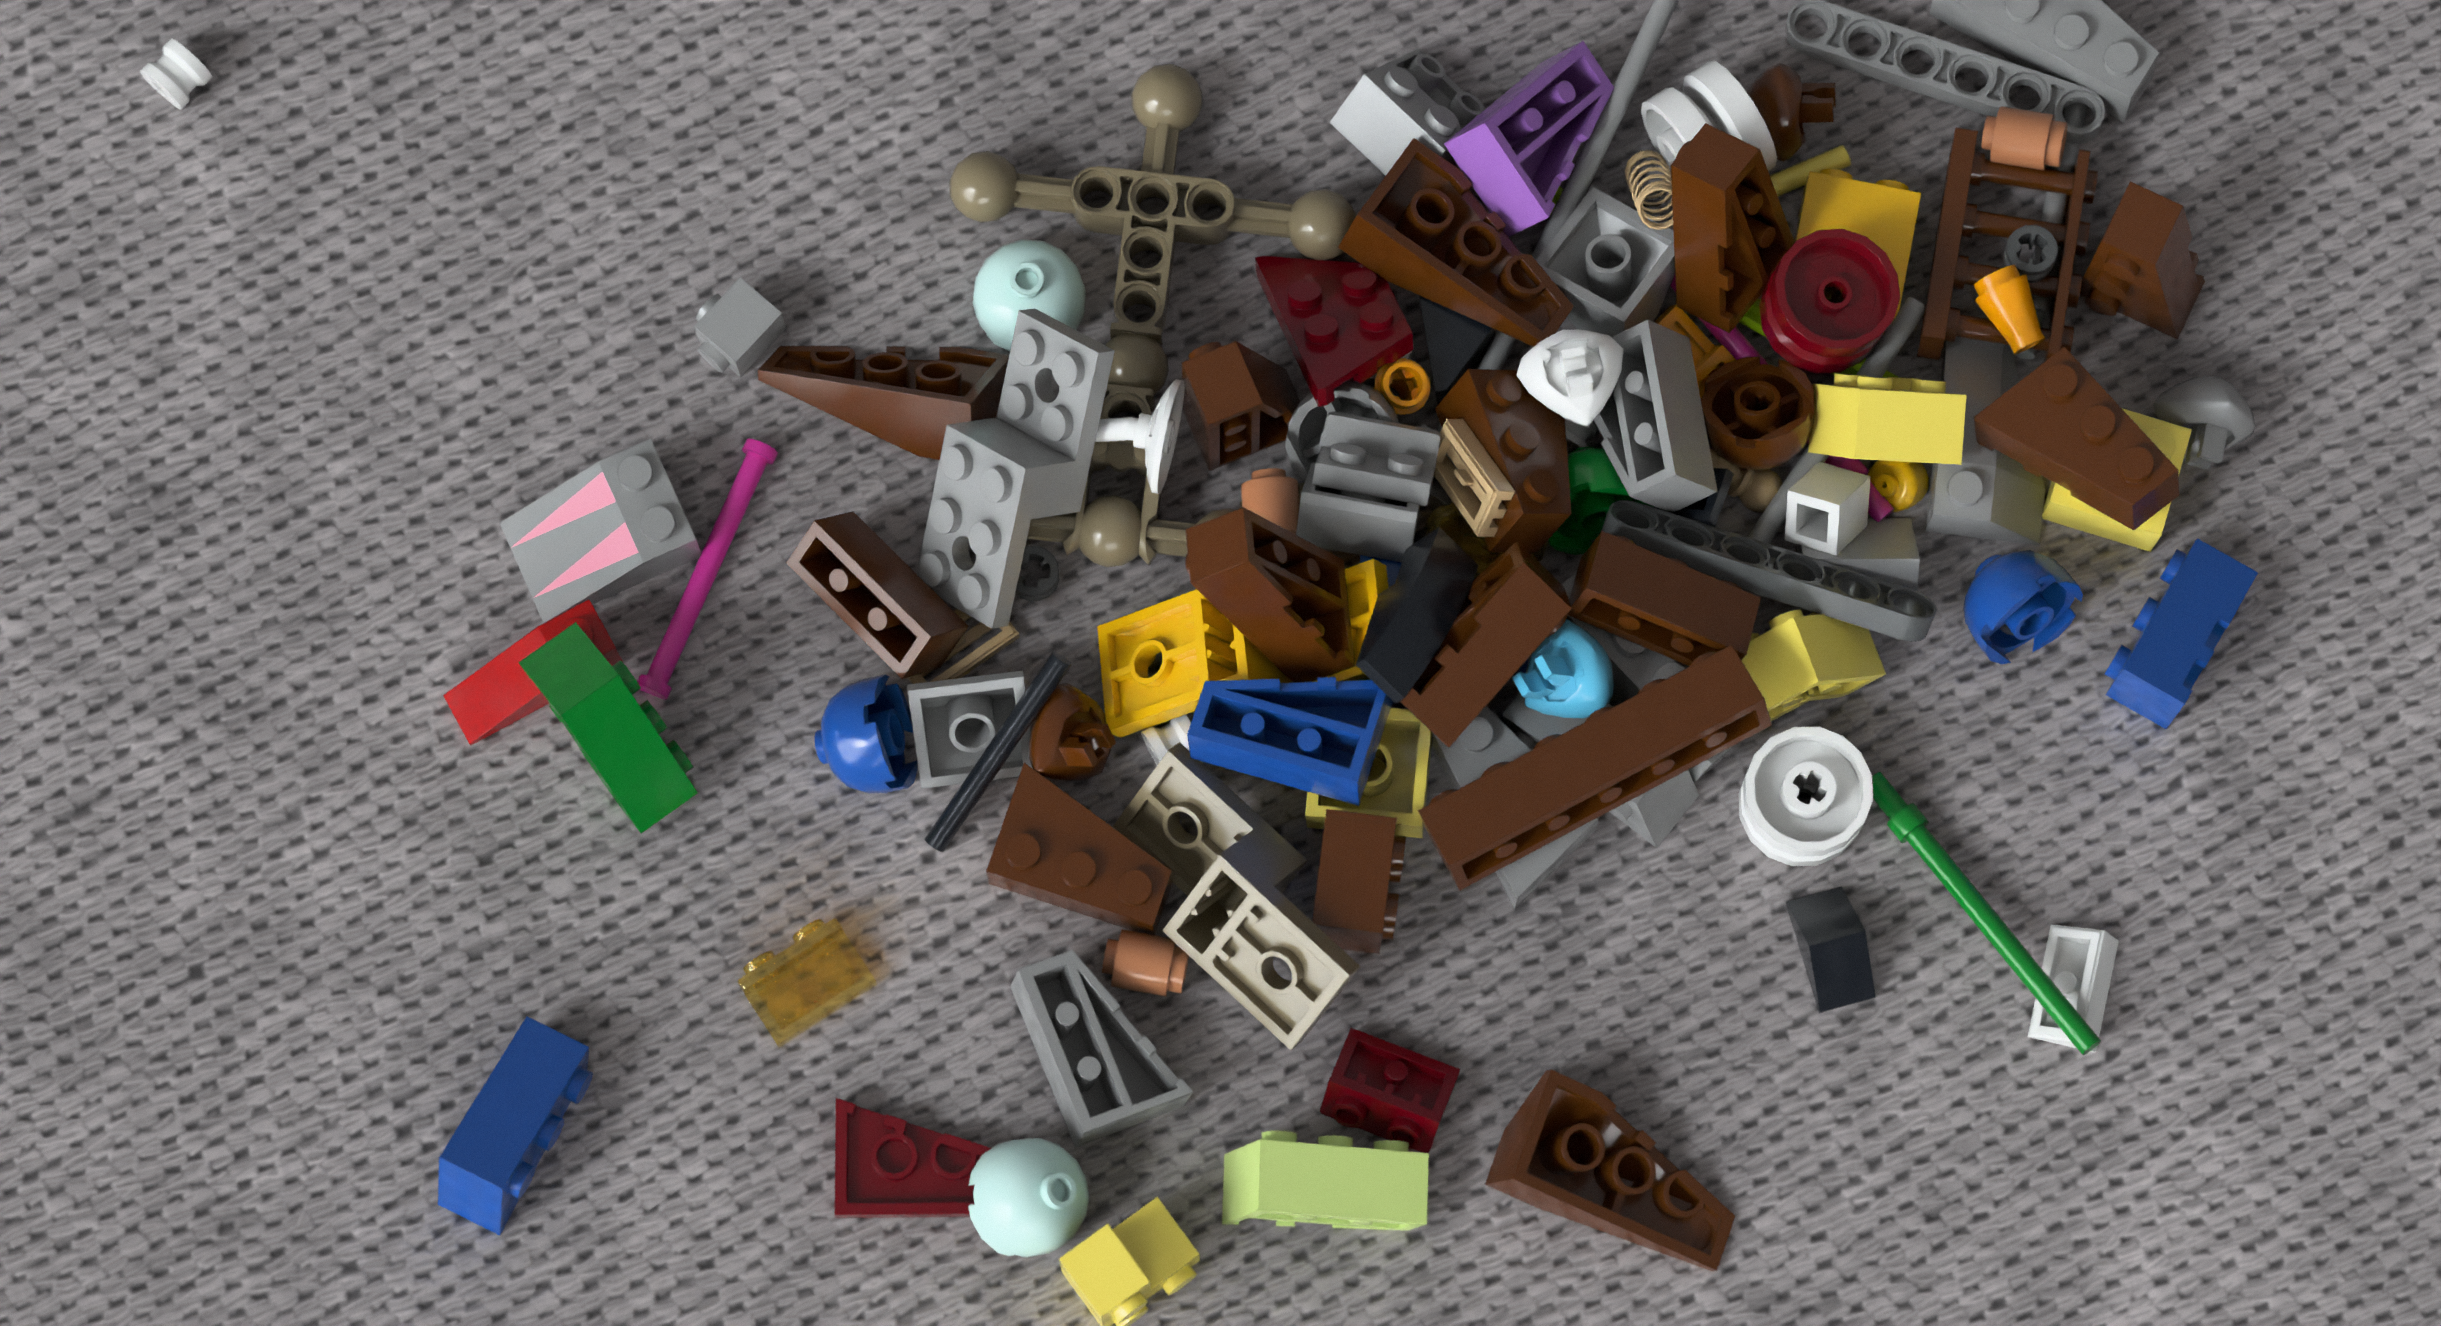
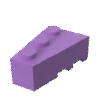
(1530, 135)

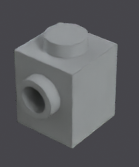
(737, 328)

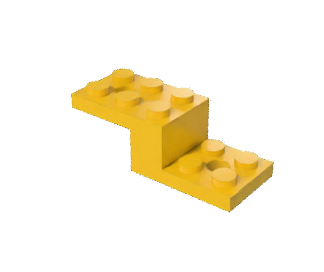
(1197, 648)

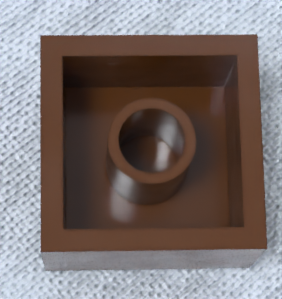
(1353, 880)

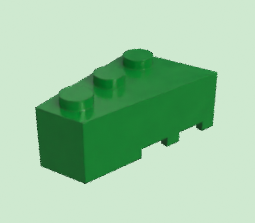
(611, 727)

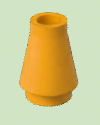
(2010, 307)
(1408, 380)

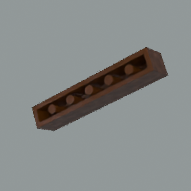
(1595, 766)

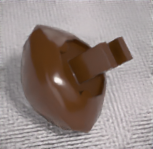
(1788, 104)
(1070, 736)

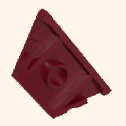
(1334, 319)

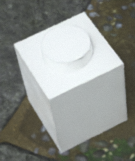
(1827, 508)

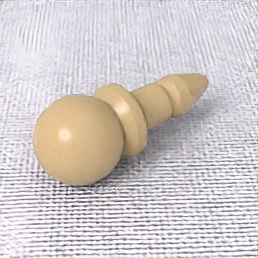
(1753, 487)

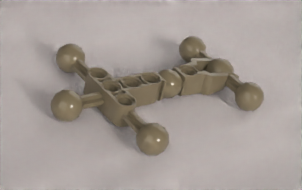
(988, 187)

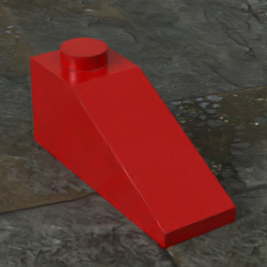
(503, 691)

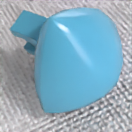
(1567, 675)

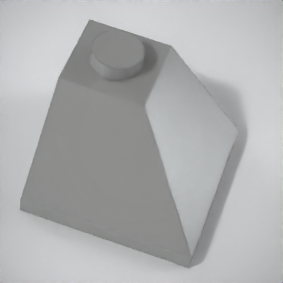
(1610, 265)

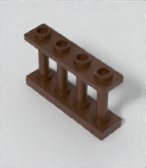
(1962, 219)

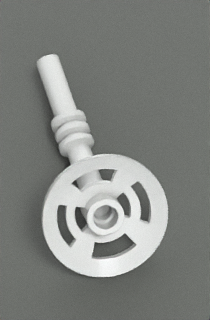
(1152, 432)

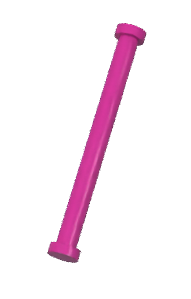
(707, 568)

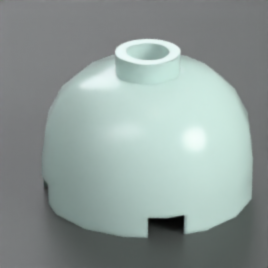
(1023, 278)
(1028, 1197)

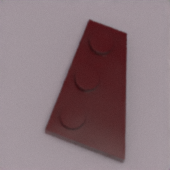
(899, 1167)

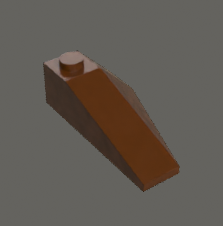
(891, 395)

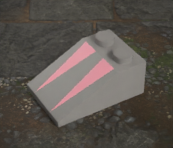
(601, 532)

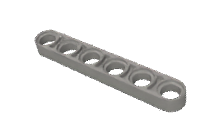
(1947, 60)

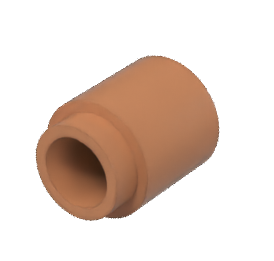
(2024, 138)
(1273, 497)
(1145, 963)

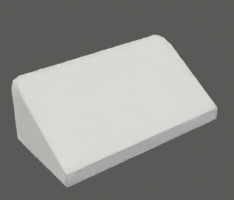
(2081, 968)

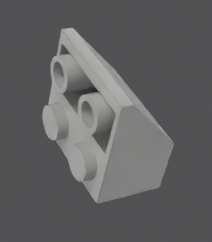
(1403, 103)

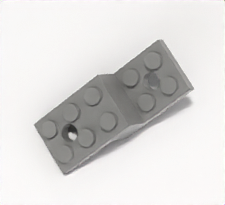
(1014, 467)

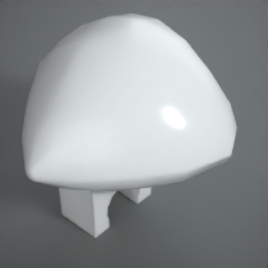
(1572, 373)

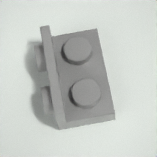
(1377, 458)

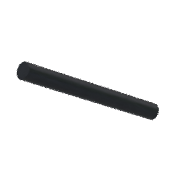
(998, 751)

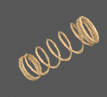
(1640, 195)

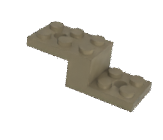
(1235, 897)

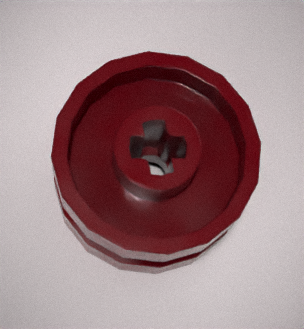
(1829, 301)

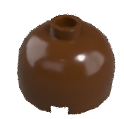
(1758, 412)

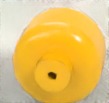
(1900, 482)

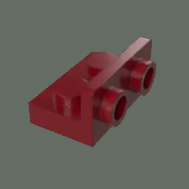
(1388, 1090)

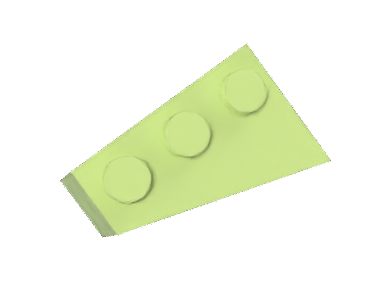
(1326, 1183)

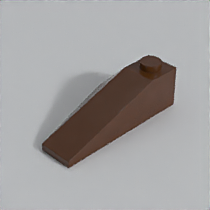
(1443, 245)
(1593, 1167)

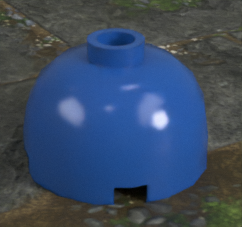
(2026, 594)
(866, 736)

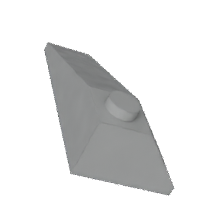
(1989, 491)

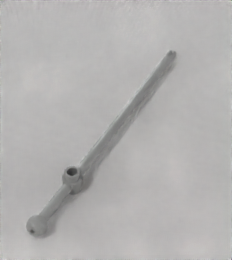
(1593, 151)

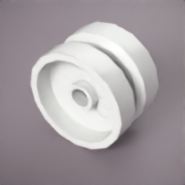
(1708, 97)
(1811, 763)

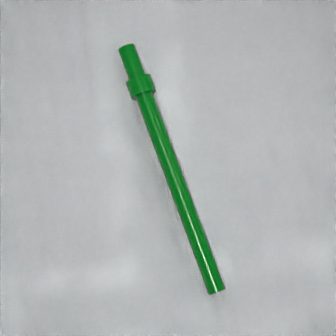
(1910, 825)

